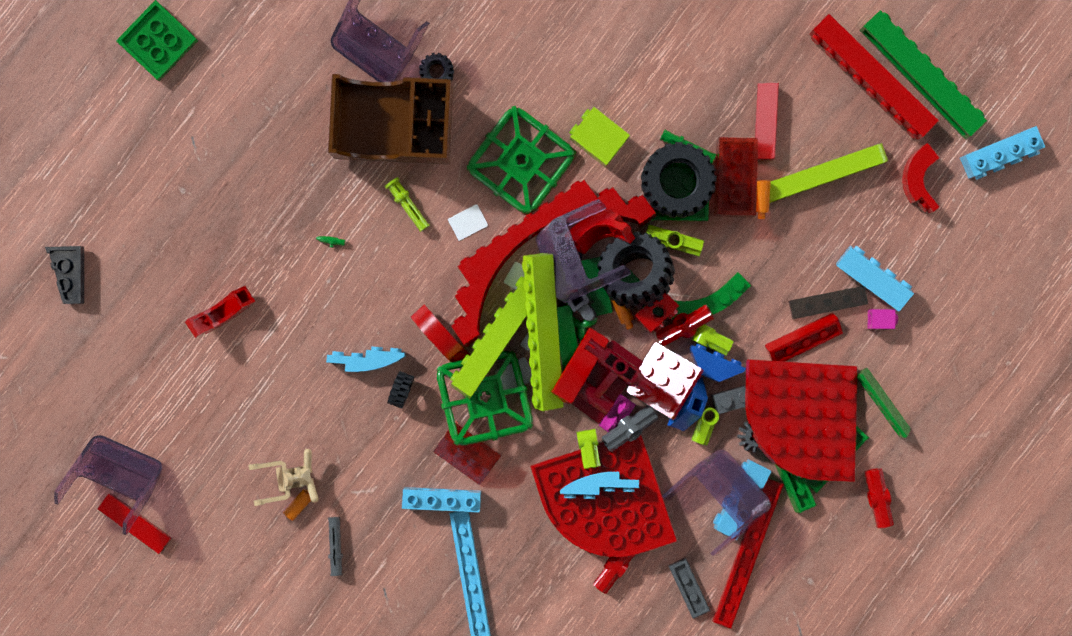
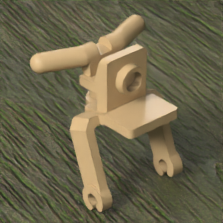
(290, 478)

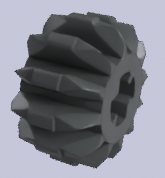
(746, 438)

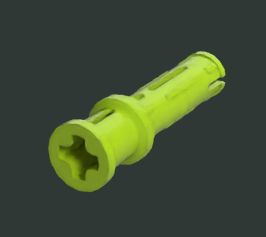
(402, 196)

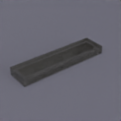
(828, 302)

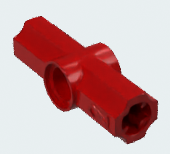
(684, 325)
(879, 498)
(613, 569)

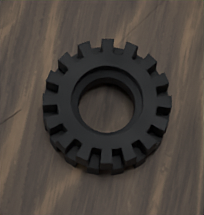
(436, 59)
(400, 389)

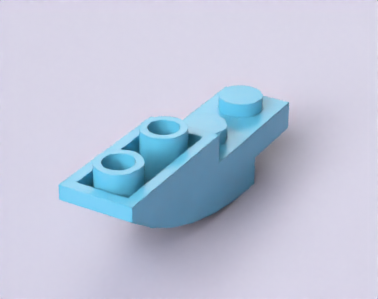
(374, 359)
(590, 485)

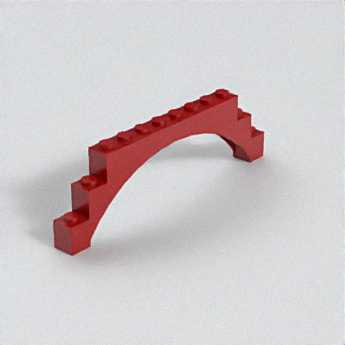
(487, 262)

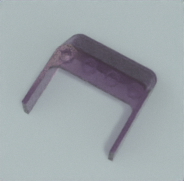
(371, 46)
(568, 269)
(117, 469)
(731, 489)

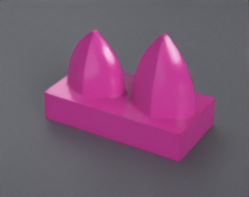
(620, 409)

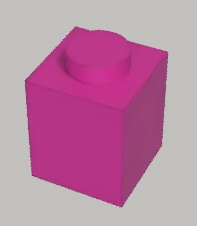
(882, 319)

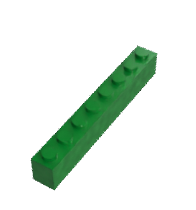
(923, 74)

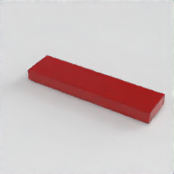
(141, 528)

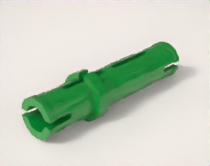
(669, 137)

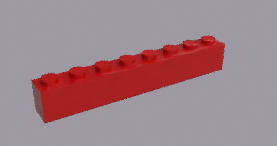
(873, 77)

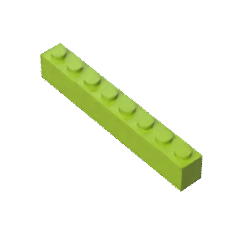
(542, 329)
(492, 344)

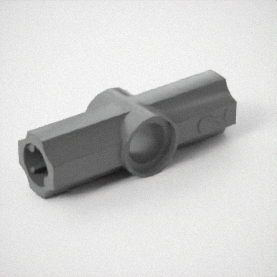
(629, 428)

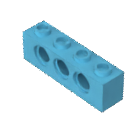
(441, 499)

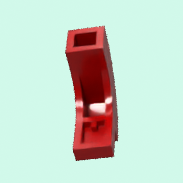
(914, 178)
(600, 226)
(221, 313)
(438, 334)

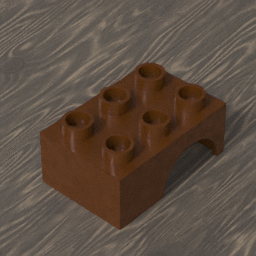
(391, 120)

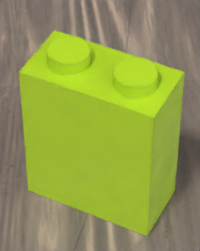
(598, 136)

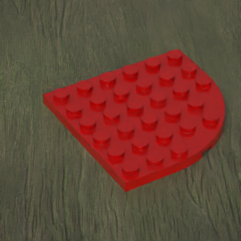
(804, 416)
(613, 521)

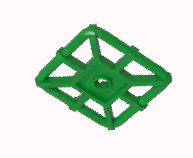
(524, 172)
(494, 406)

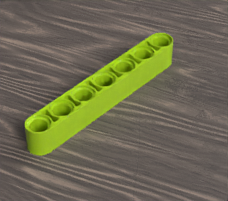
(827, 172)

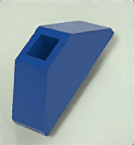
(714, 364)
(692, 408)

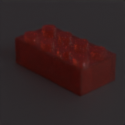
(736, 177)

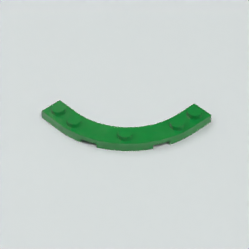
(716, 302)

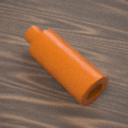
(763, 198)
(624, 315)
(297, 505)

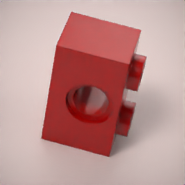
(649, 321)

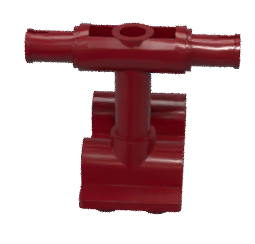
(608, 379)

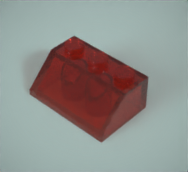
(472, 460)

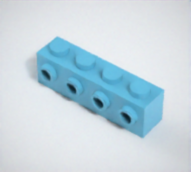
(1002, 152)
(875, 278)

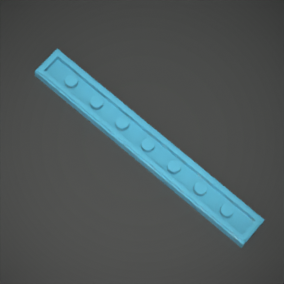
(470, 574)

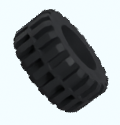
(678, 154)
(648, 289)

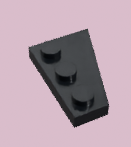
(69, 271)

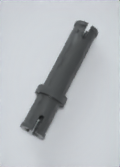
(335, 546)

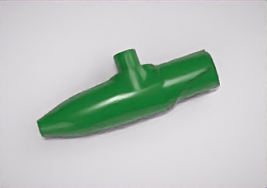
(331, 240)

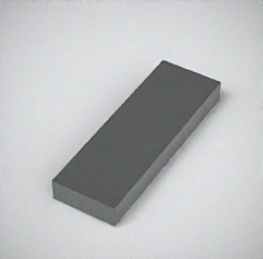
(689, 588)

